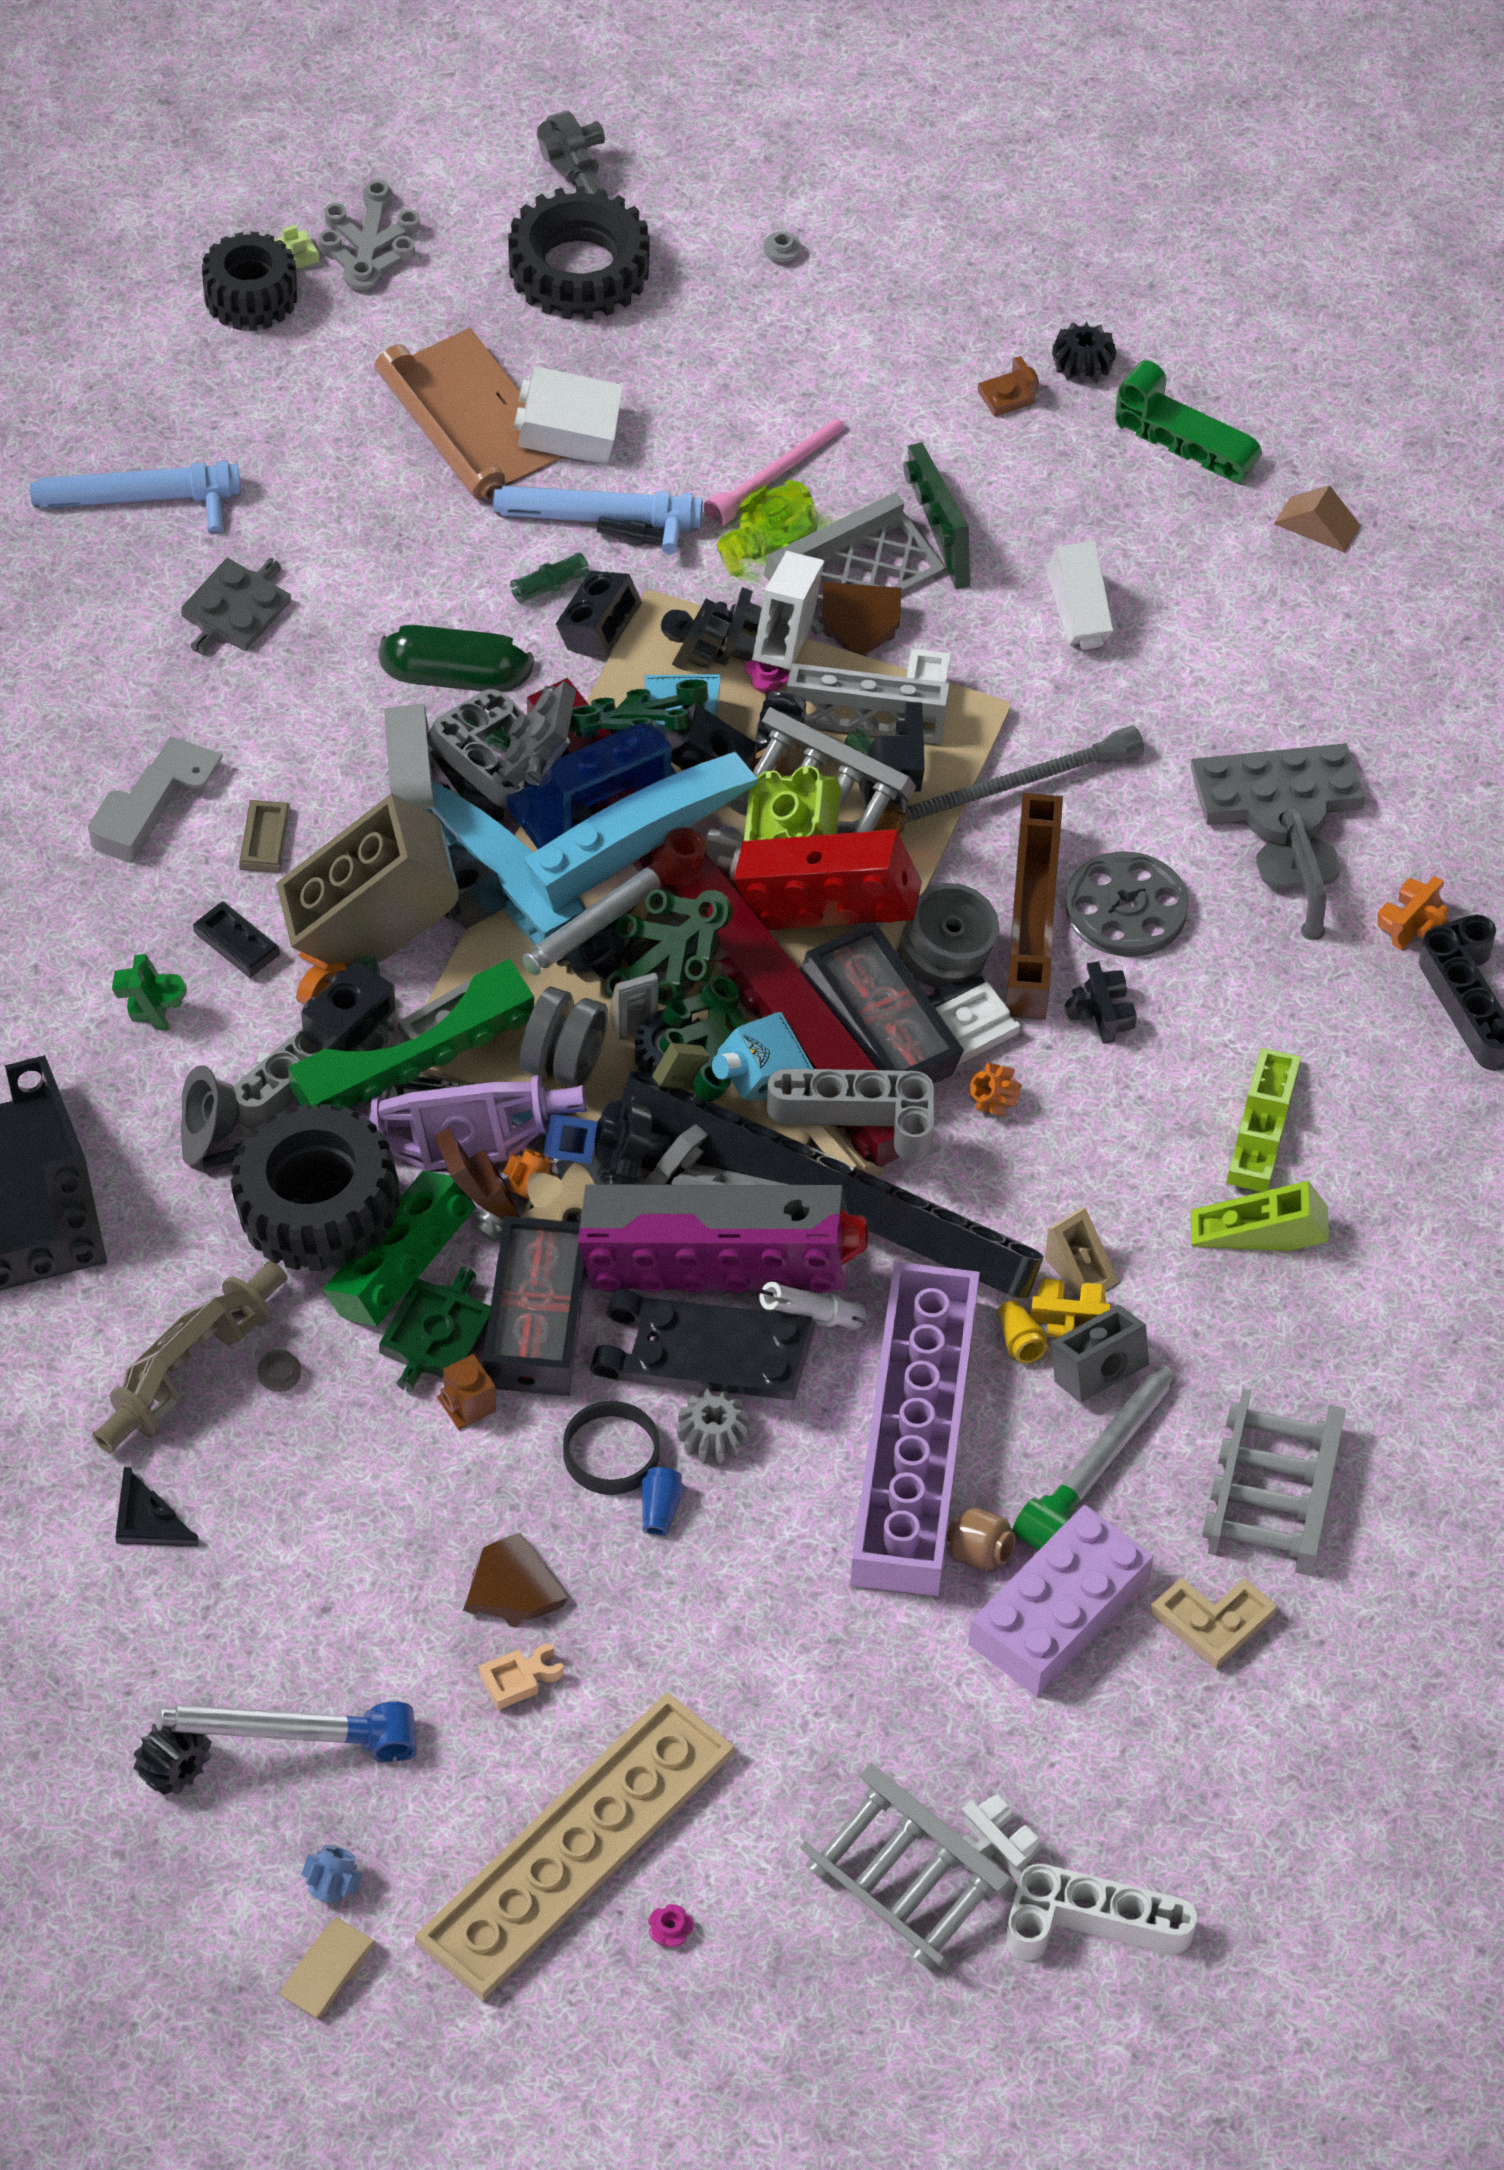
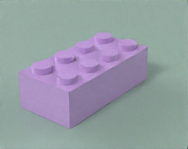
(1060, 1600)

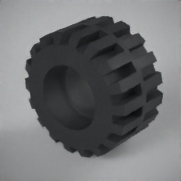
(243, 300)

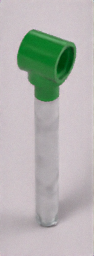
(1044, 1517)

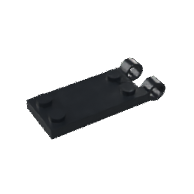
(707, 1347)

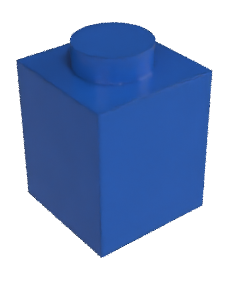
(570, 1138)

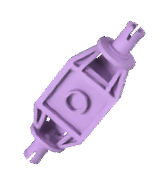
(475, 1114)

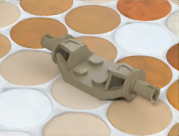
(148, 1374)

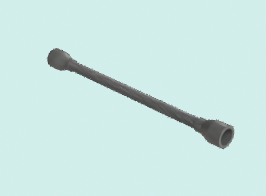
(1118, 746)

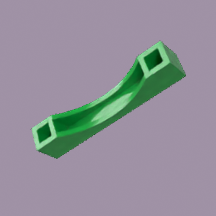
(492, 1004)

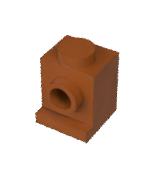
(467, 1392)

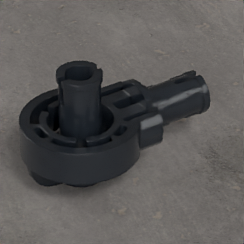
(599, 952)
(624, 1140)

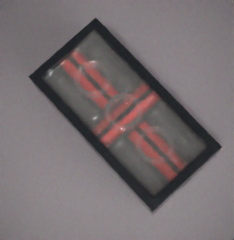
(881, 1004)
(535, 1307)

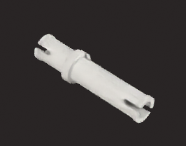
(824, 1308)

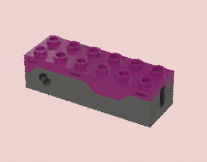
(718, 1237)

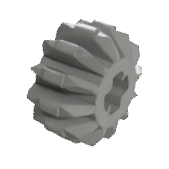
(713, 1426)

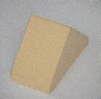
(1078, 1253)

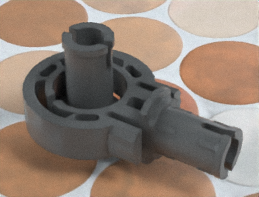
(566, 145)

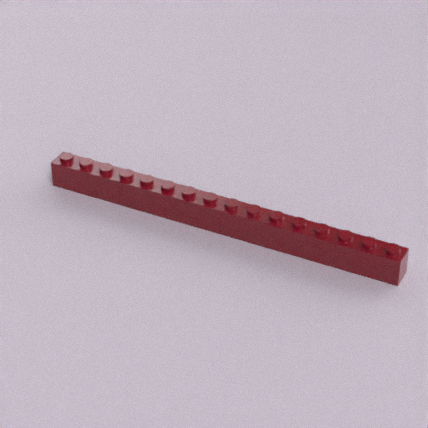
(765, 973)

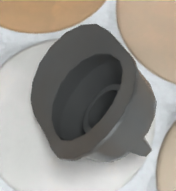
(207, 1112)

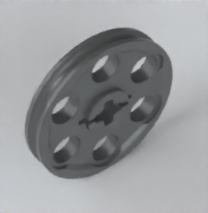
(1126, 918)

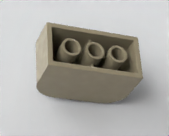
(370, 886)

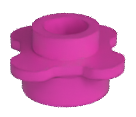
(766, 676)

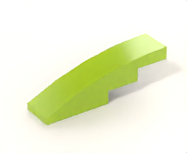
(1263, 1120)

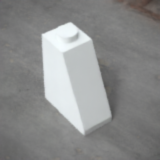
(1080, 594)

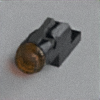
(903, 753)

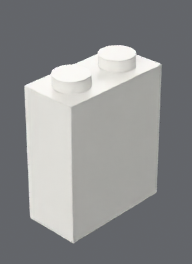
(568, 415)
(788, 610)

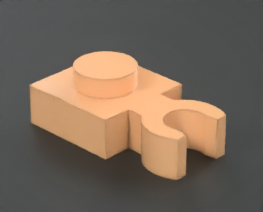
(515, 1678)

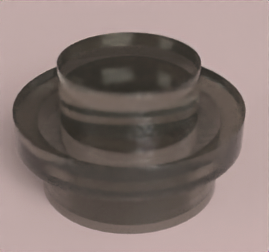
(279, 1370)

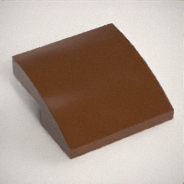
(476, 1176)

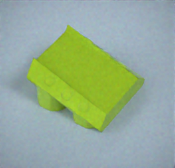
(792, 805)

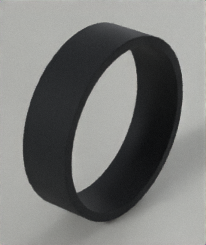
(607, 1409)

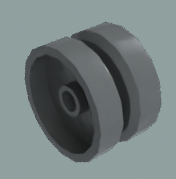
(949, 935)
(563, 1038)

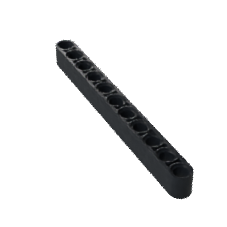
(888, 1208)

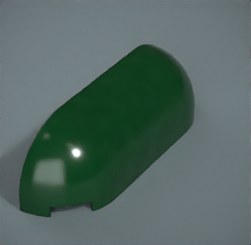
(454, 658)

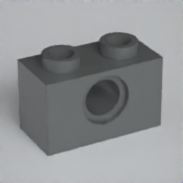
(1100, 1353)

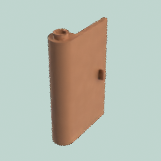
(464, 410)

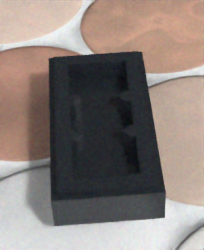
(236, 939)

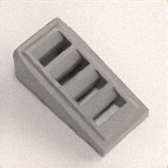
(632, 1003)

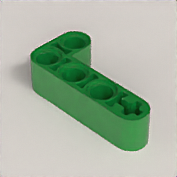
(1182, 429)

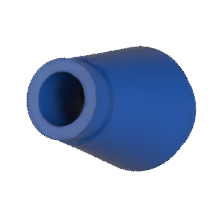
(660, 1499)

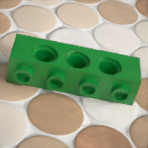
(426, 1221)

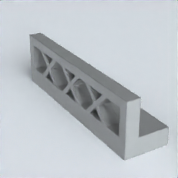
(866, 695)

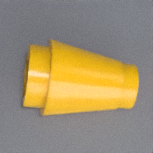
(1021, 1333)

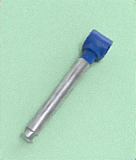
(383, 1730)

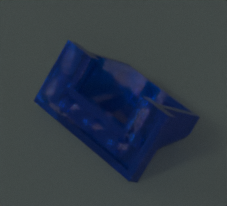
(589, 775)

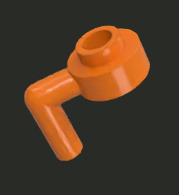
(316, 978)

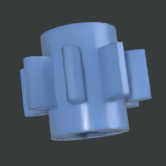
(331, 1874)

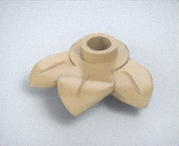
(555, 1197)

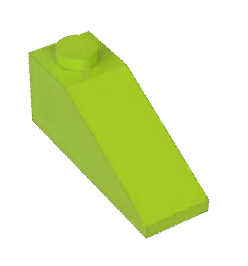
(1266, 1220)

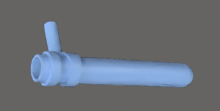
(196, 482)
(660, 510)

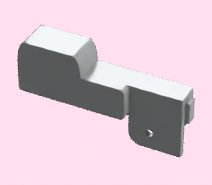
(129, 818)

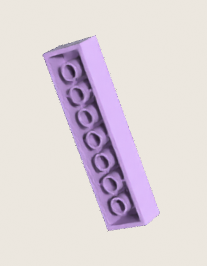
(915, 1429)

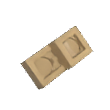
(326, 1967)

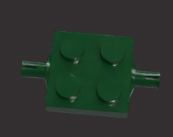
(435, 1328)

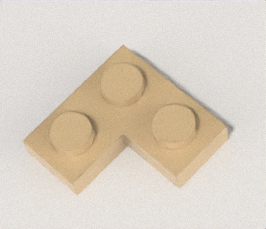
(1213, 1629)

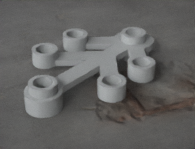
(376, 198)

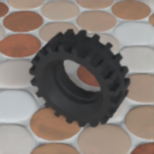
(579, 218)

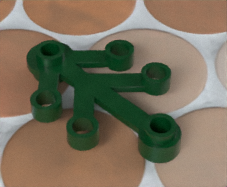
(639, 709)
(675, 940)
(721, 999)

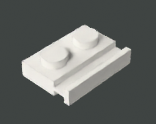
(978, 1020)

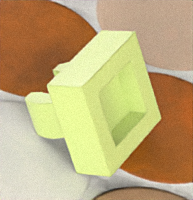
(300, 245)

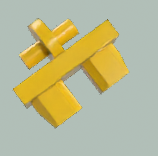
(1065, 1314)

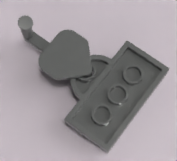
(1286, 803)

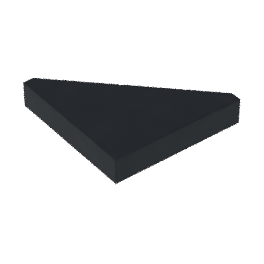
(147, 1518)

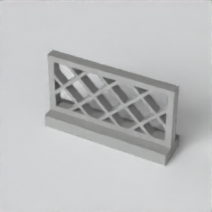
(859, 529)

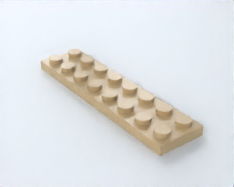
(574, 1846)

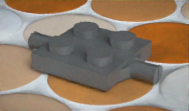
(235, 605)
(539, 734)

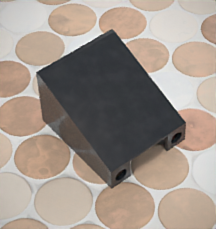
(44, 1185)

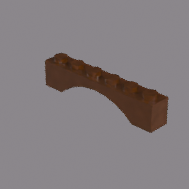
(1034, 906)

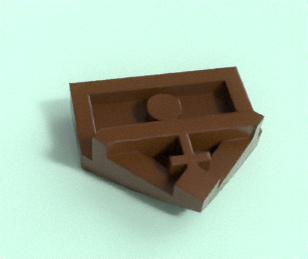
(860, 615)
(513, 1583)

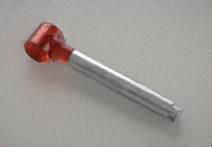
(676, 863)

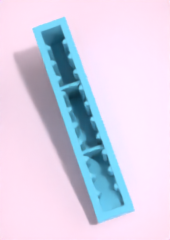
(633, 828)
(505, 855)

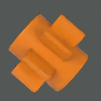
(995, 1089)
(521, 1166)

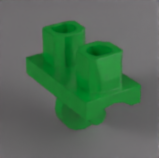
(148, 991)

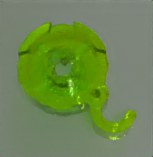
(769, 523)

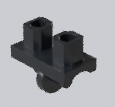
(741, 615)
(699, 635)
(1097, 1002)

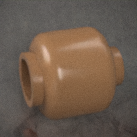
(981, 1539)

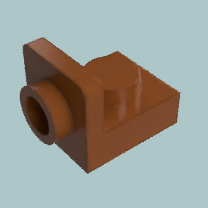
(1010, 390)

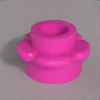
(670, 1936)

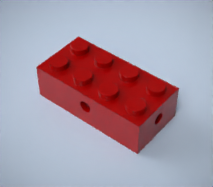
(828, 880)

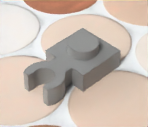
(681, 1154)

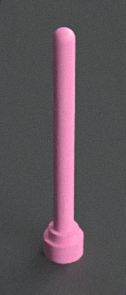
(727, 504)

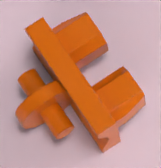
(1422, 911)

